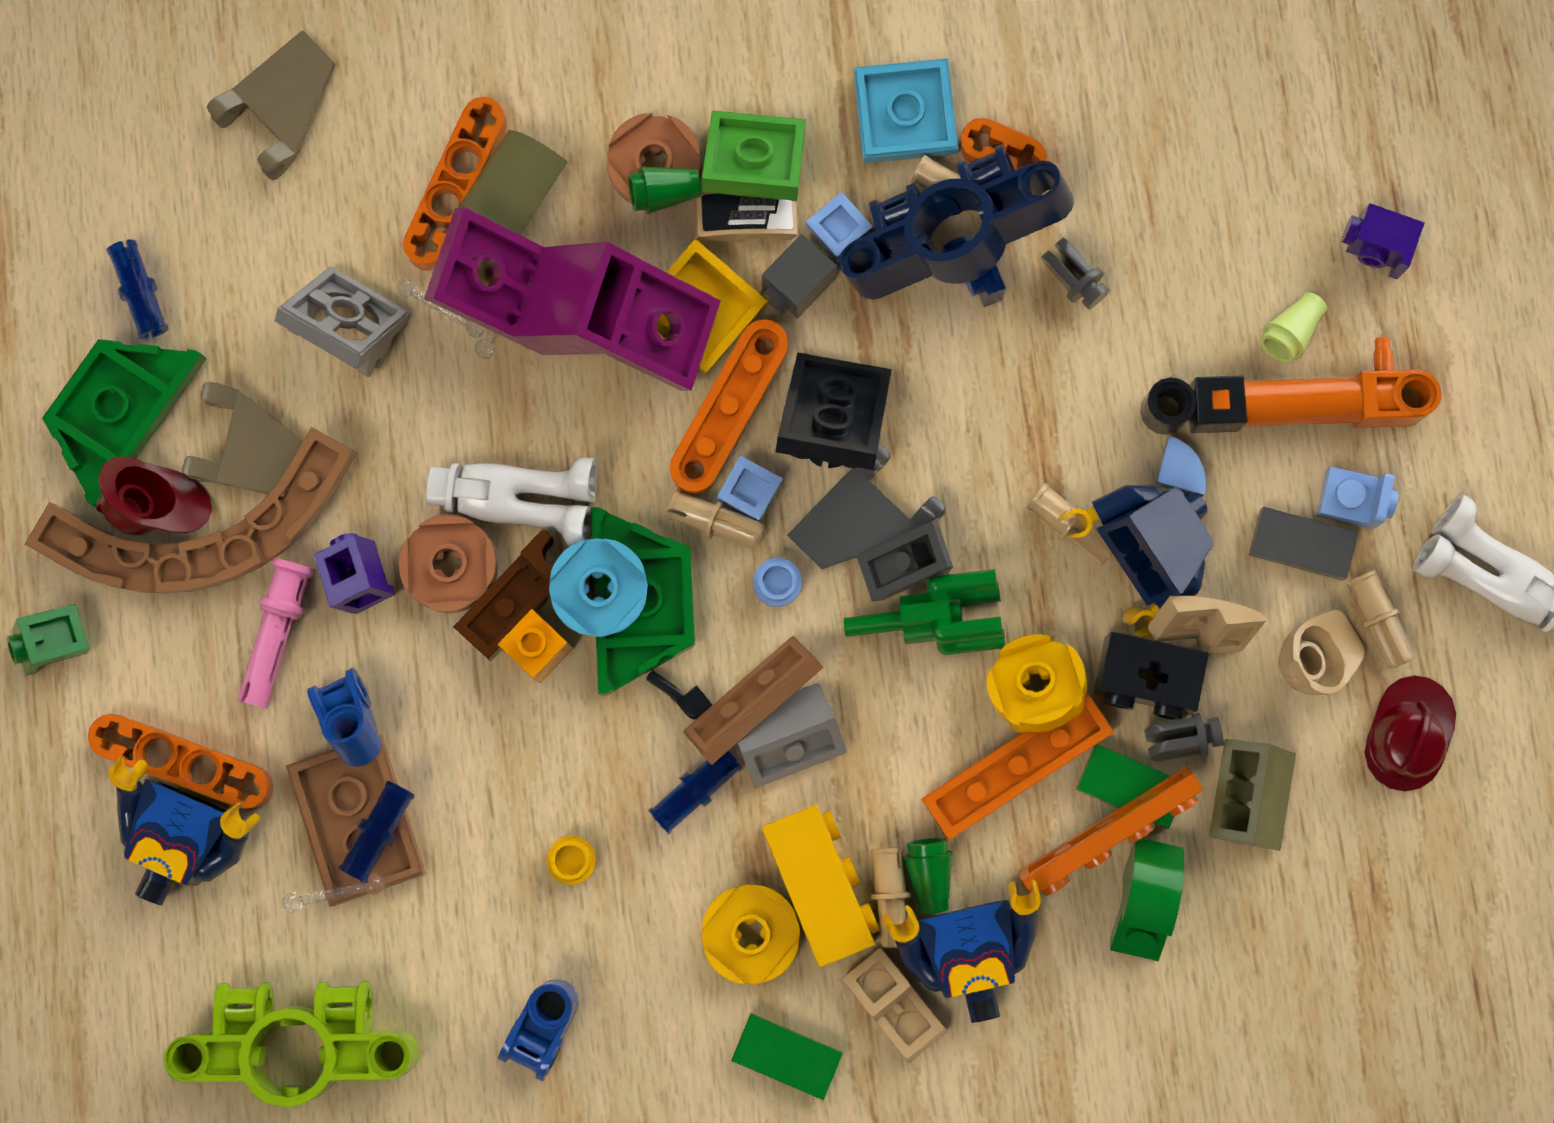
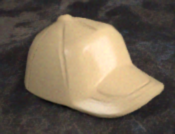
(1321, 654)

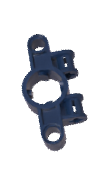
(1006, 201)

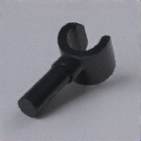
(693, 703)

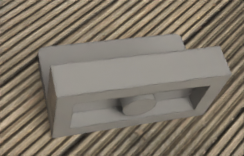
(792, 738)

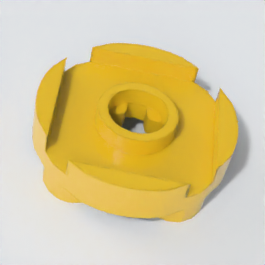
(1040, 710)
(753, 963)

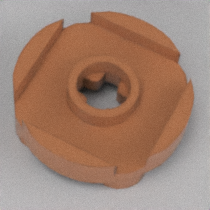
(647, 134)
(429, 545)

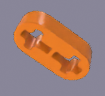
(998, 134)

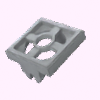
(338, 290)

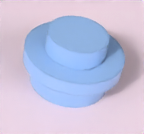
(777, 582)

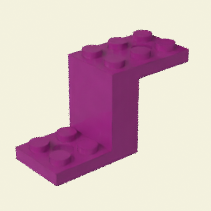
(573, 299)

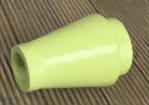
(1292, 330)

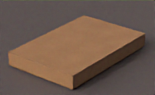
(333, 803)

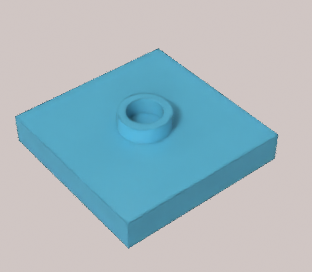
(905, 110)

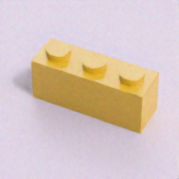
(821, 884)

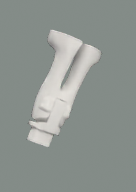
(491, 493)
(1523, 586)

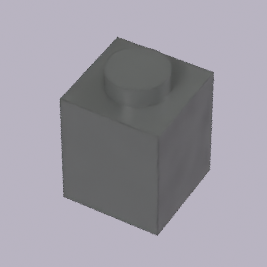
(798, 277)

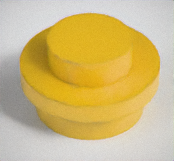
(571, 860)

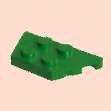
(116, 404)
(667, 618)

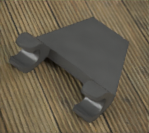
(857, 518)

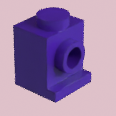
(1383, 238)
(352, 574)

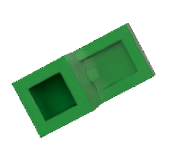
(1149, 899)

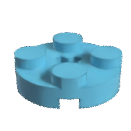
(569, 589)

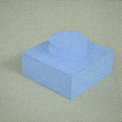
(838, 225)
(750, 489)

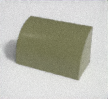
(514, 181)
(1252, 794)

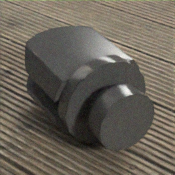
(1087, 285)
(1183, 737)

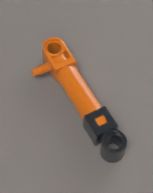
(1231, 403)

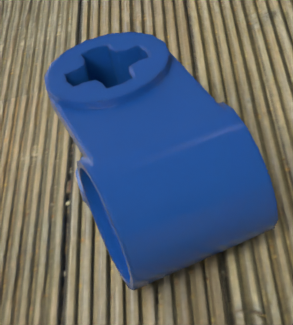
(347, 719)
(536, 1035)

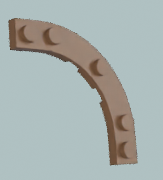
(209, 559)

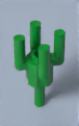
(939, 615)

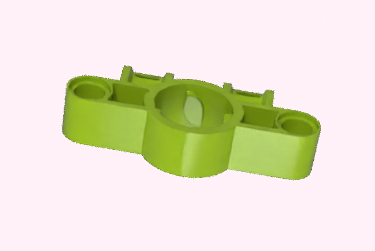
(237, 1051)

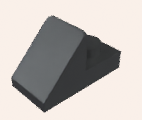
(905, 562)

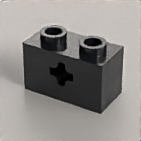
(1178, 668)

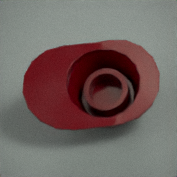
(150, 497)
(1410, 733)

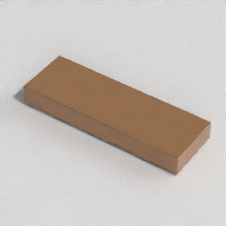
(752, 699)

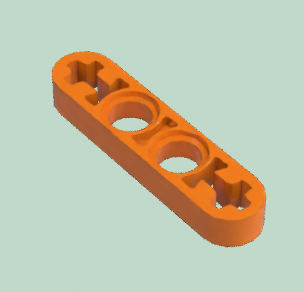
(449, 181)
(182, 757)

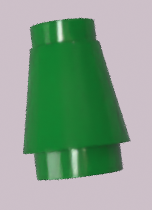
(661, 187)
(930, 873)

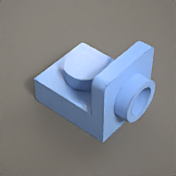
(1357, 498)

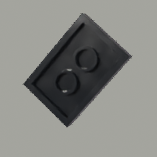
(834, 412)

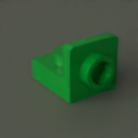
(47, 638)

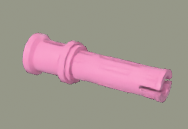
(280, 610)

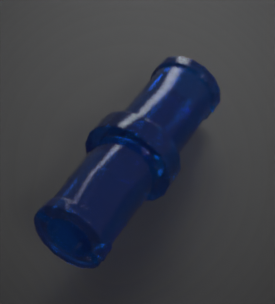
(137, 289)
(694, 791)
(376, 831)

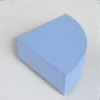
(1181, 468)

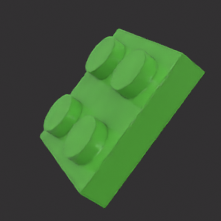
(753, 155)

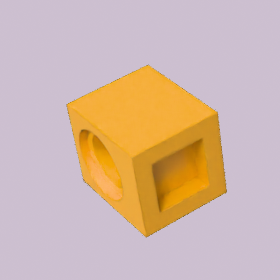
(535, 646)

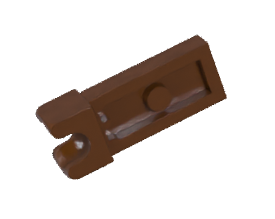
(509, 598)

